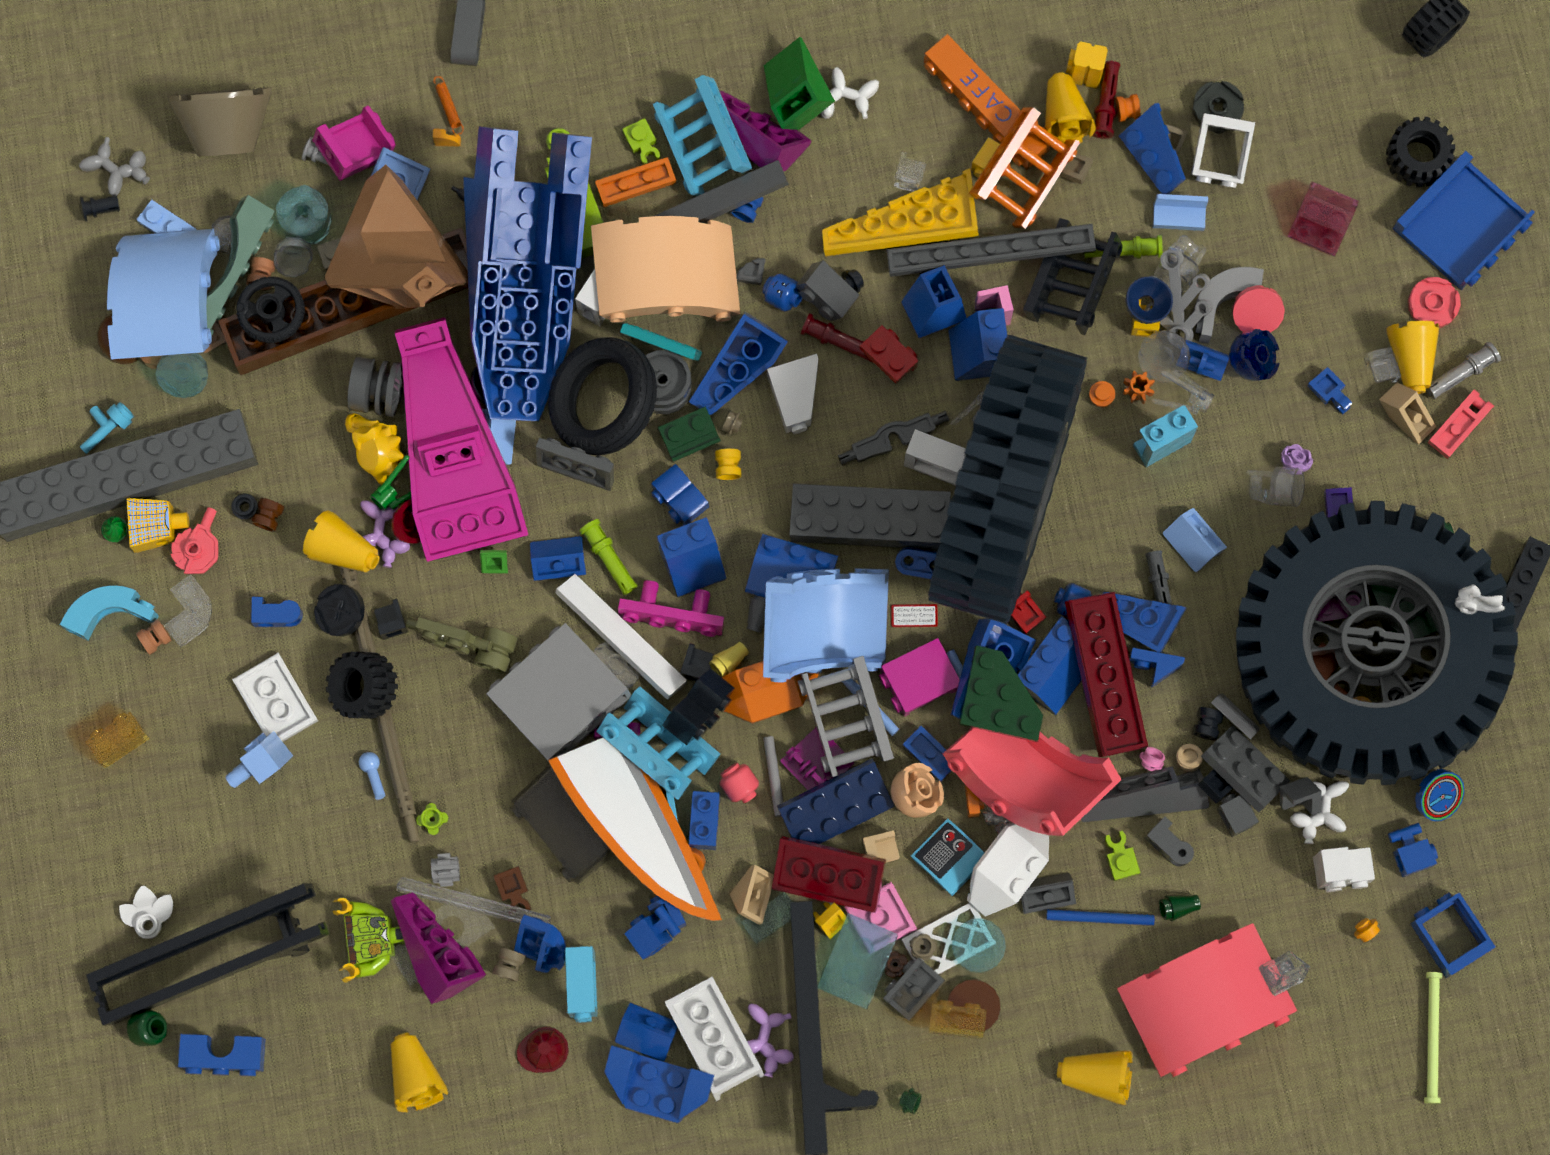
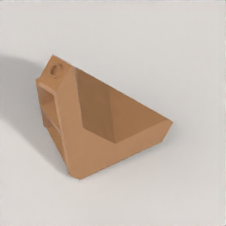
(393, 248)

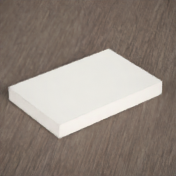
(275, 698)

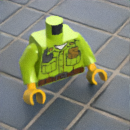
(368, 938)

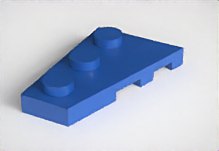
(1151, 147)
(1148, 620)

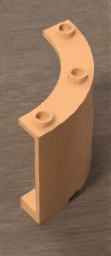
(665, 268)

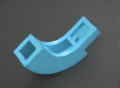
(100, 602)

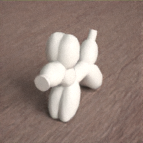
(860, 96)
(1325, 817)

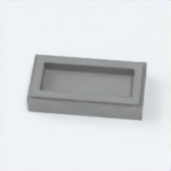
(1235, 715)

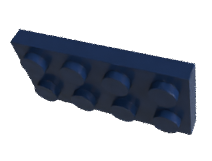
(836, 804)

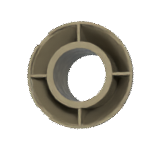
(222, 119)

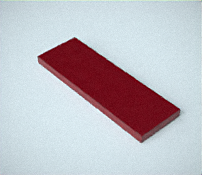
(1106, 674)

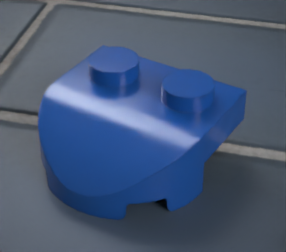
(541, 943)

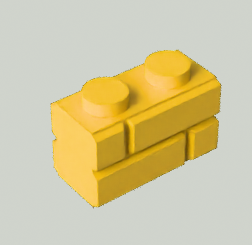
(1087, 64)

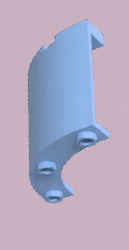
(160, 294)
(824, 621)

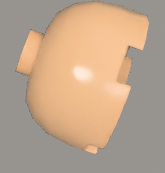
(916, 791)

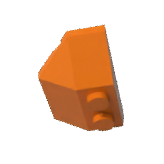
(758, 697)

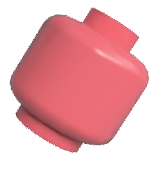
(739, 783)

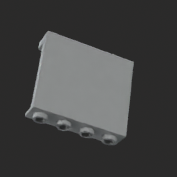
(558, 693)

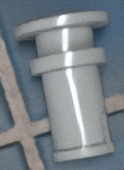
(311, 151)

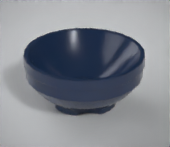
(1158, 293)

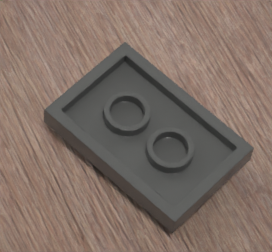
(575, 463)
(1245, 768)

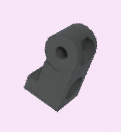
(1165, 842)

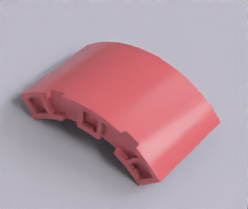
(1031, 781)
(1204, 1001)

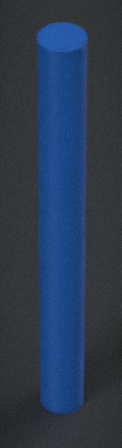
(1100, 917)

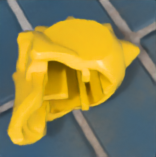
(375, 445)

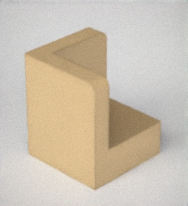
(882, 846)

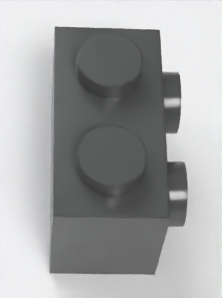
(826, 291)

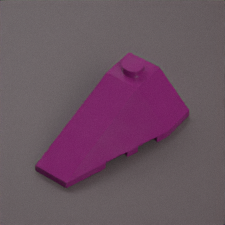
(762, 138)
(437, 959)

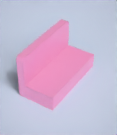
(995, 298)

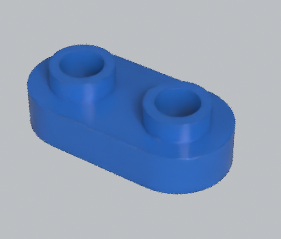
(921, 564)

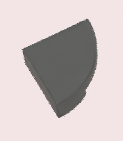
(752, 272)

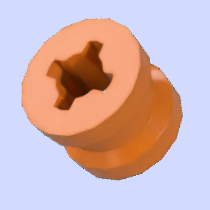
(1127, 107)

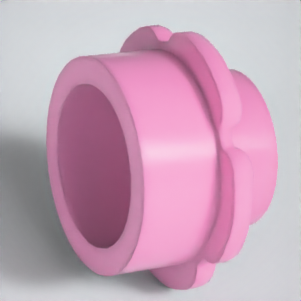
(1152, 759)

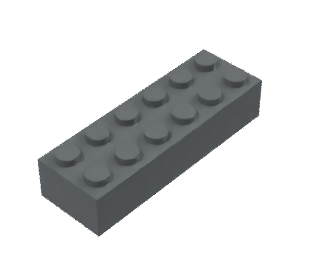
(868, 516)

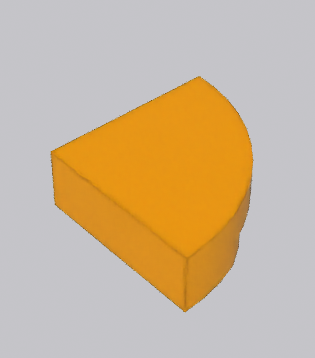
(442, 139)

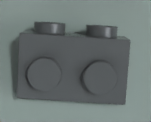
(913, 988)

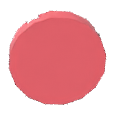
(1434, 301)
(1258, 309)

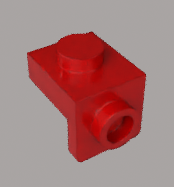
(1027, 613)

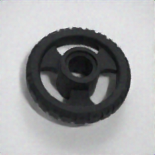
(281, 329)

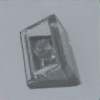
(1284, 972)

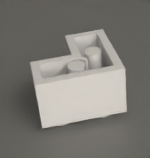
(1343, 867)

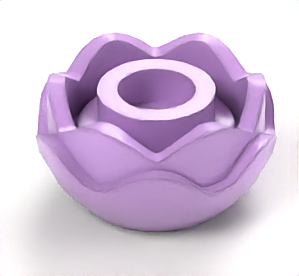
(1296, 457)

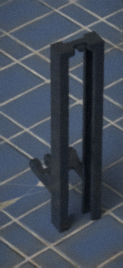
(278, 906)
(816, 1095)

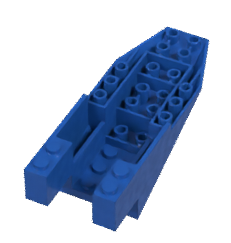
(523, 268)

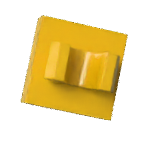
(831, 920)

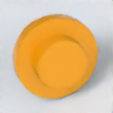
(1366, 929)

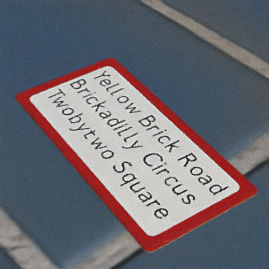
(914, 615)

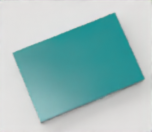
(661, 341)

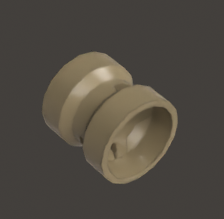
(509, 958)

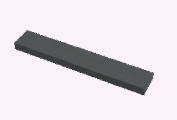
(732, 194)

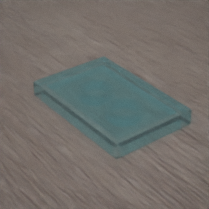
(857, 961)

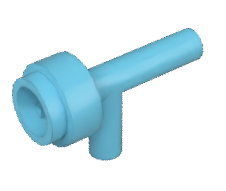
(119, 415)

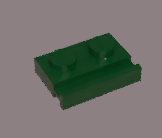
(689, 434)

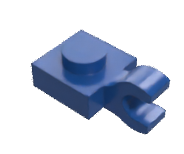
(1329, 387)

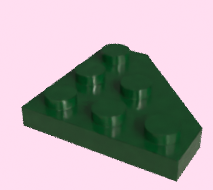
(998, 699)

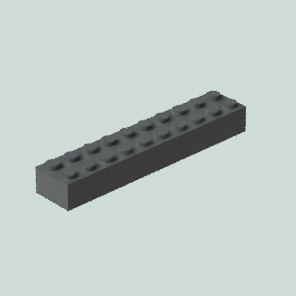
(123, 472)

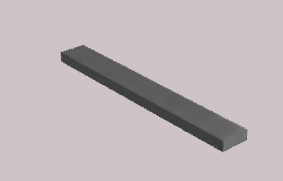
(991, 249)

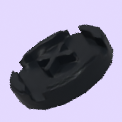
(339, 610)

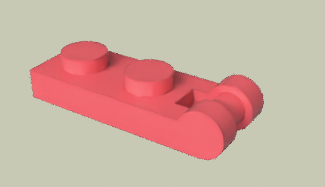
(1460, 424)

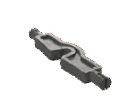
(880, 443)

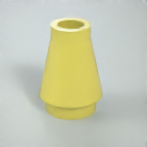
(729, 659)

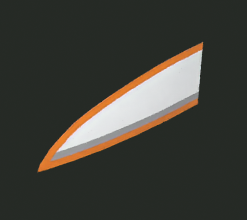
(635, 824)

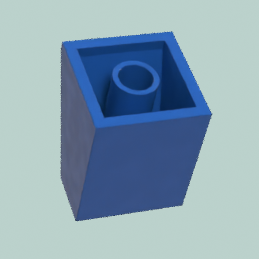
(977, 343)
(691, 557)

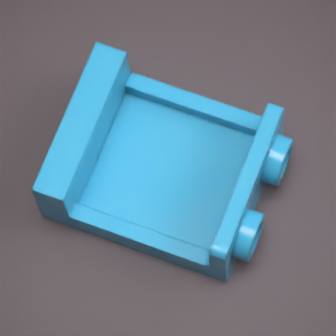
(1165, 435)

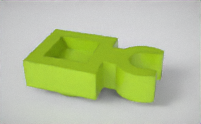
(641, 139)
(1122, 860)

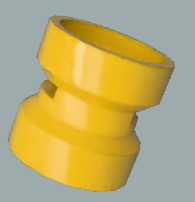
(728, 462)

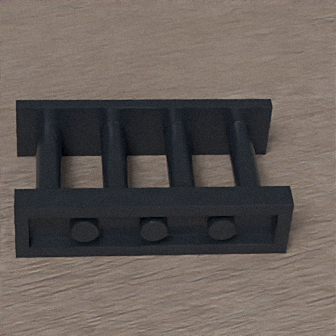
(1047, 282)

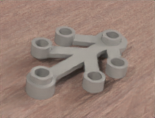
(1181, 302)

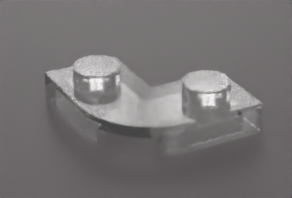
(196, 613)

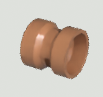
(260, 268)
(149, 641)

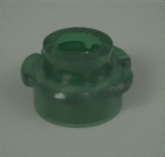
(910, 1101)

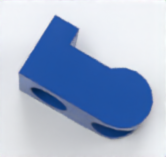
(275, 615)

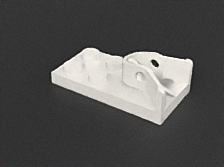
(713, 1036)

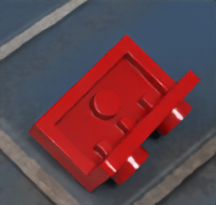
(889, 354)

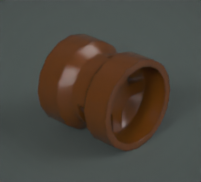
(268, 512)

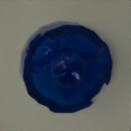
(1254, 355)

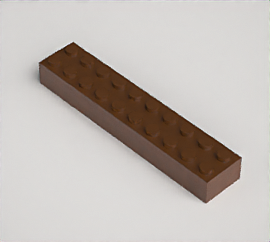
(327, 316)

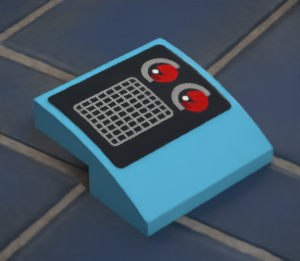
(948, 857)

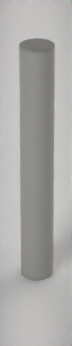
(773, 773)

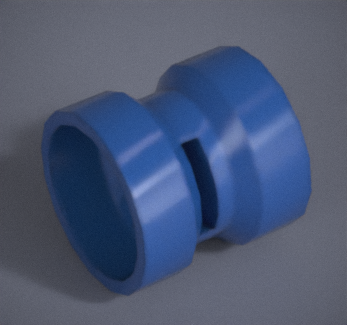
(748, 211)

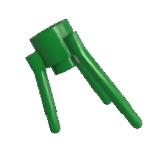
(385, 494)

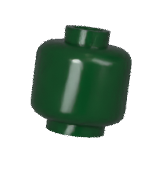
(147, 1028)

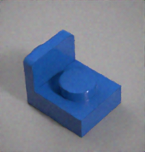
(672, 910)

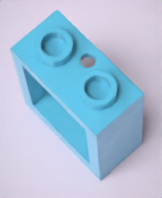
(581, 983)

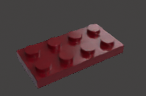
(828, 874)

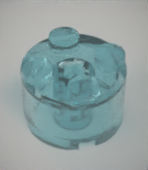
(299, 202)

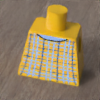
(153, 523)

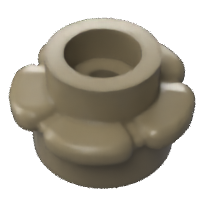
(732, 423)
(930, 947)

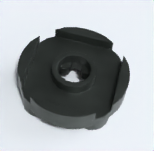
(1217, 93)

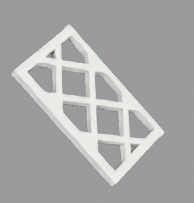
(951, 918)

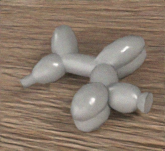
(117, 173)

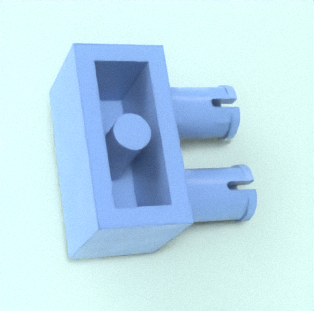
(261, 760)

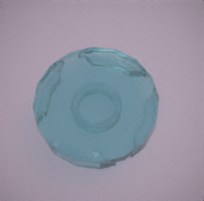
(182, 374)
(978, 945)

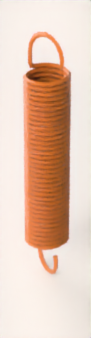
(448, 105)

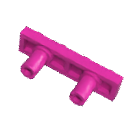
(662, 616)

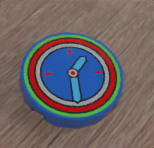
(1440, 795)

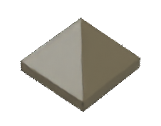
(1176, 137)

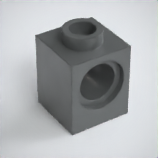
(1237, 814)

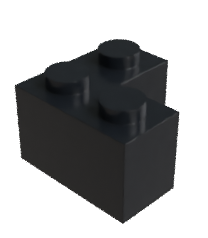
(699, 708)

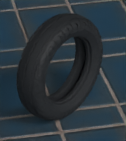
(635, 413)

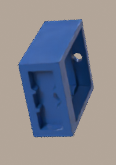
(1484, 941)

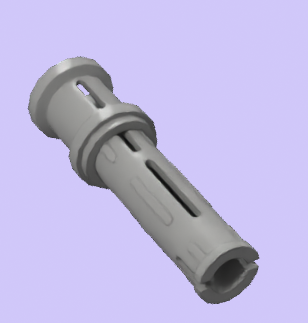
(1472, 365)

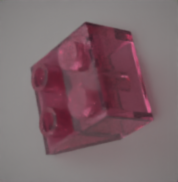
(1323, 218)

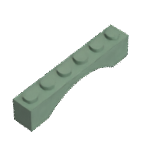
(247, 226)

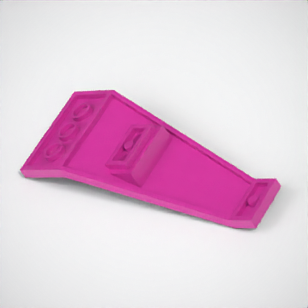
(465, 497)

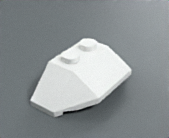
(1007, 869)

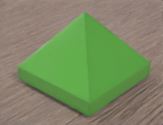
(494, 561)

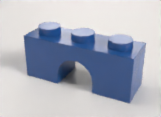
(197, 1055)

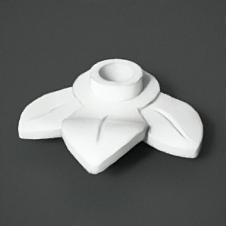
(1472, 601)
(147, 908)

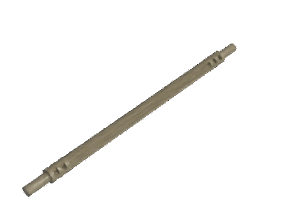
(387, 727)

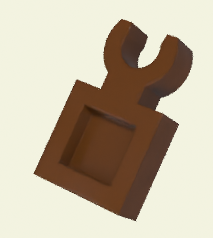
(512, 885)

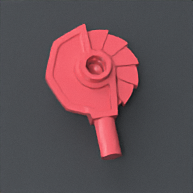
(196, 548)

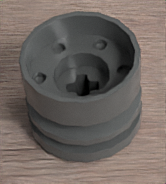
(370, 386)

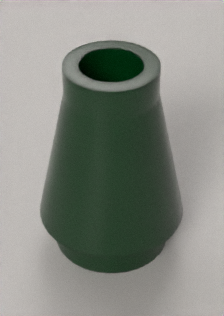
(1177, 906)

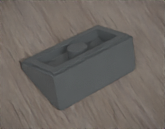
(1049, 893)

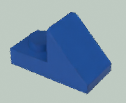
(1162, 663)

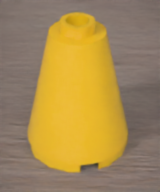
(1066, 111)
(1415, 352)
(339, 544)
(1099, 1074)
(414, 1075)

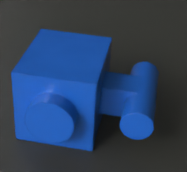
(1413, 855)
(650, 934)

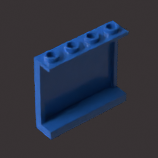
(1462, 223)

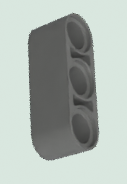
(467, 32)

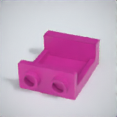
(353, 143)
(919, 677)

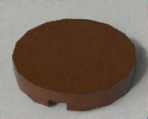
(977, 993)

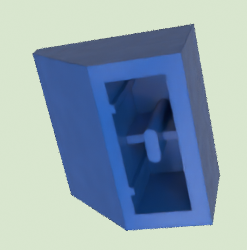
(933, 302)

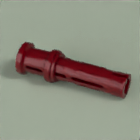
(1105, 111)
(828, 334)

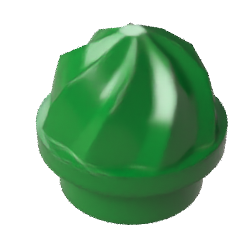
(114, 529)

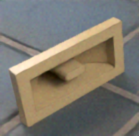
(753, 894)

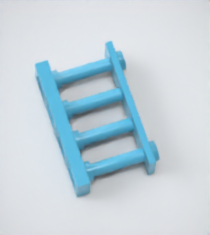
(725, 136)
(653, 714)

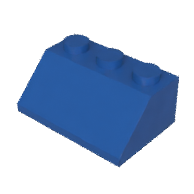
(780, 557)
(1053, 669)

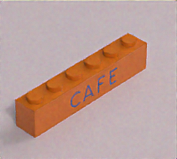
(978, 94)

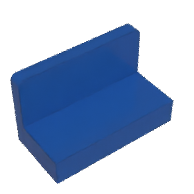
(557, 558)
(646, 1032)

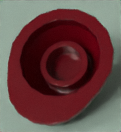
(404, 524)
(543, 1050)

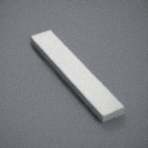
(621, 636)

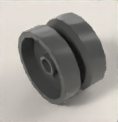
(677, 377)

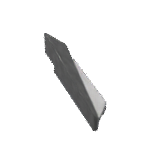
(1151, 794)

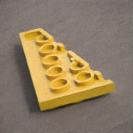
(915, 218)

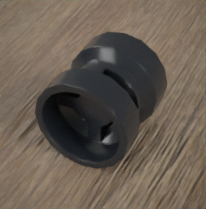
(1207, 725)

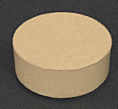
(1189, 757)

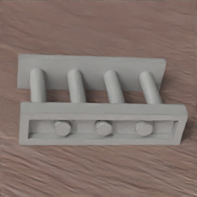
(872, 722)

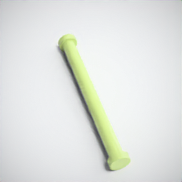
(1433, 1038)

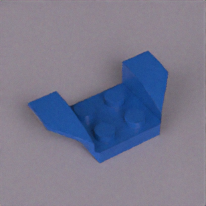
(656, 1086)

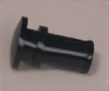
(98, 206)

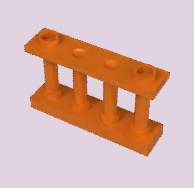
(1000, 166)

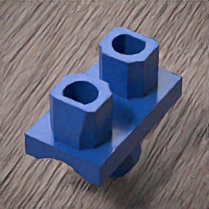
(1207, 361)

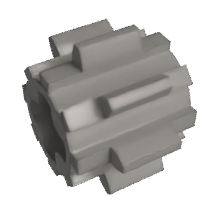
(445, 869)

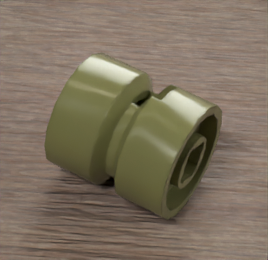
(497, 659)

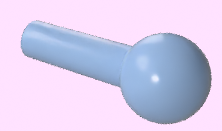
(369, 763)

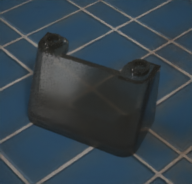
(561, 826)

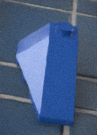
(742, 359)
(999, 637)

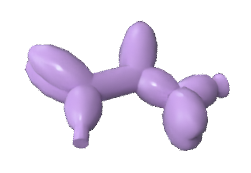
(377, 537)
(773, 1057)

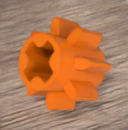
(1135, 393)

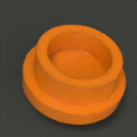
(1102, 394)

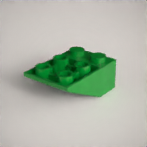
(796, 86)

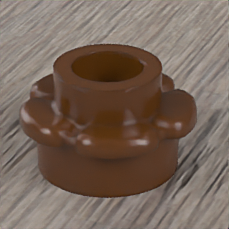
(901, 960)

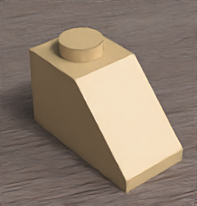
(1408, 412)

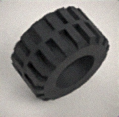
(1434, 25)
(1422, 132)
(345, 682)

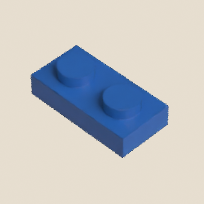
(928, 751)

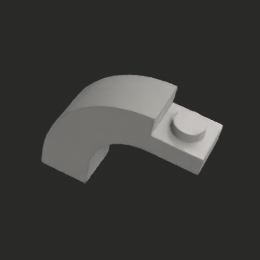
(1223, 288)

